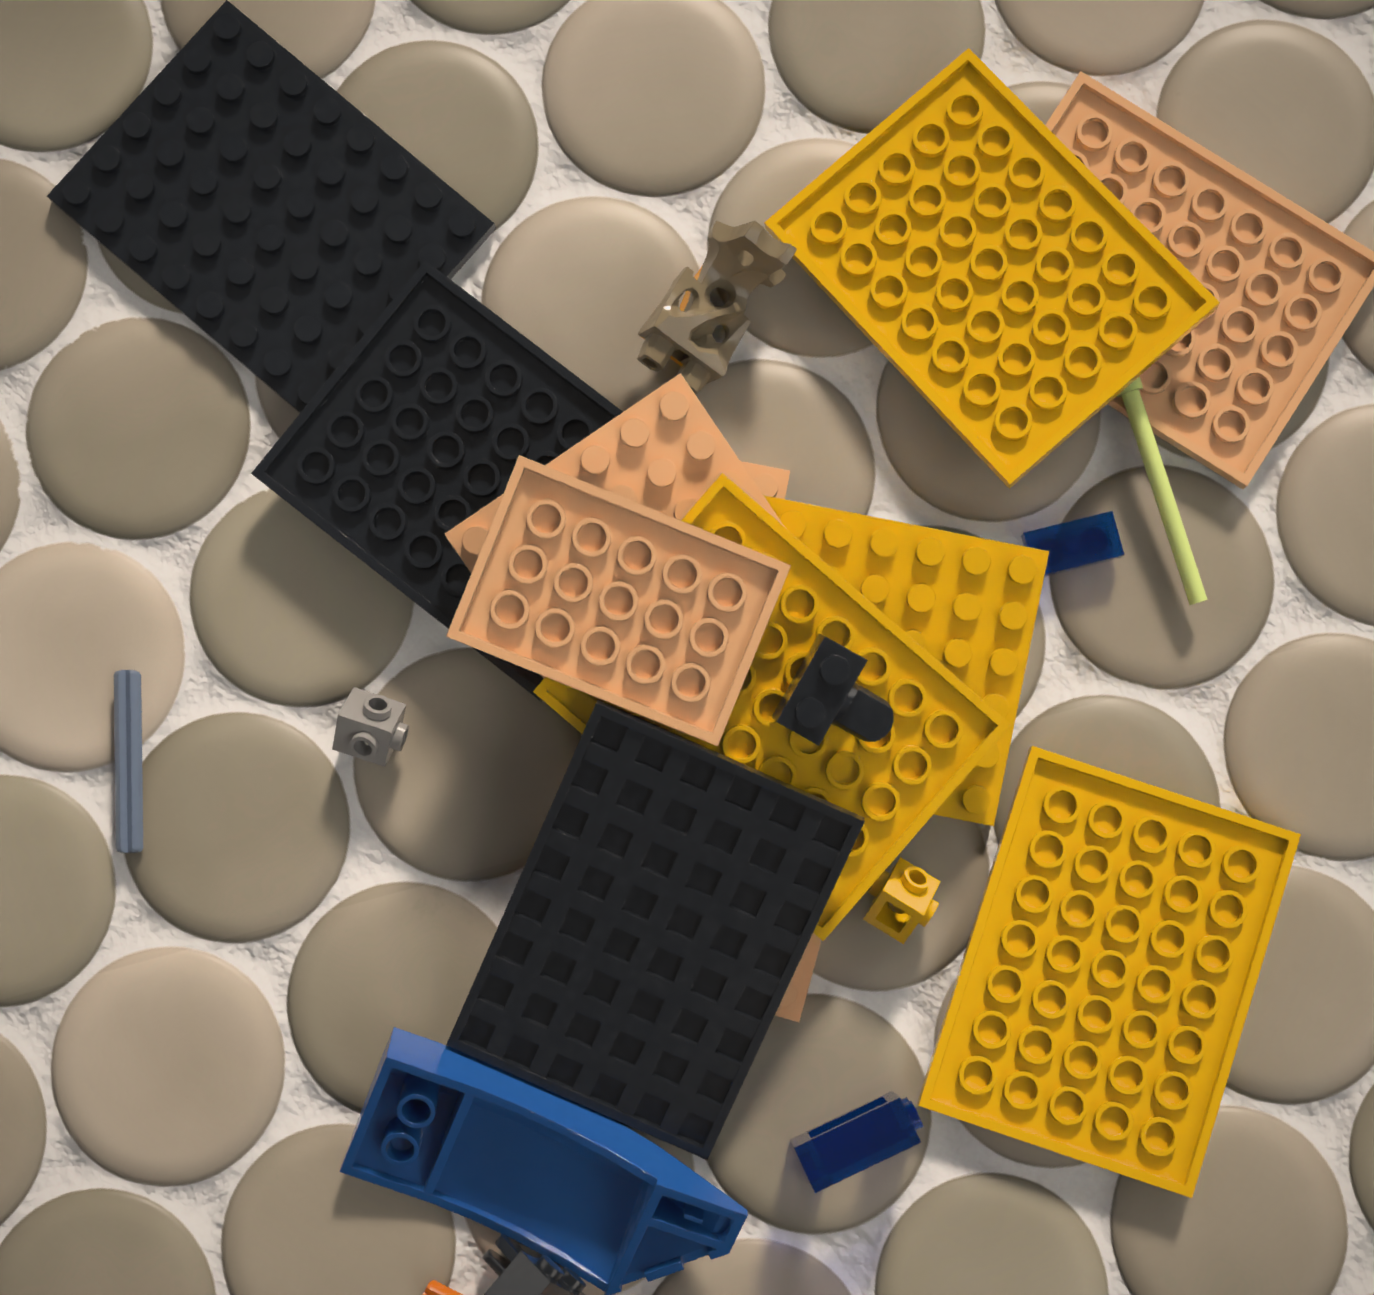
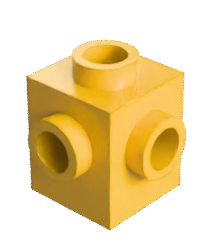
(902, 900)

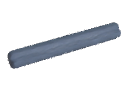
(128, 761)

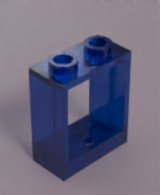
(857, 1139)

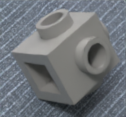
(370, 727)

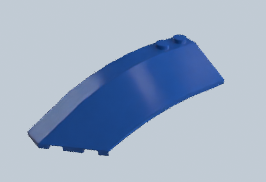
(534, 1167)

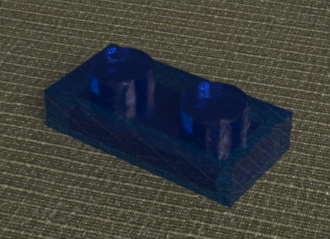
(1077, 542)

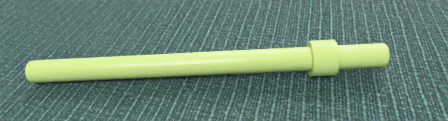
(1163, 492)

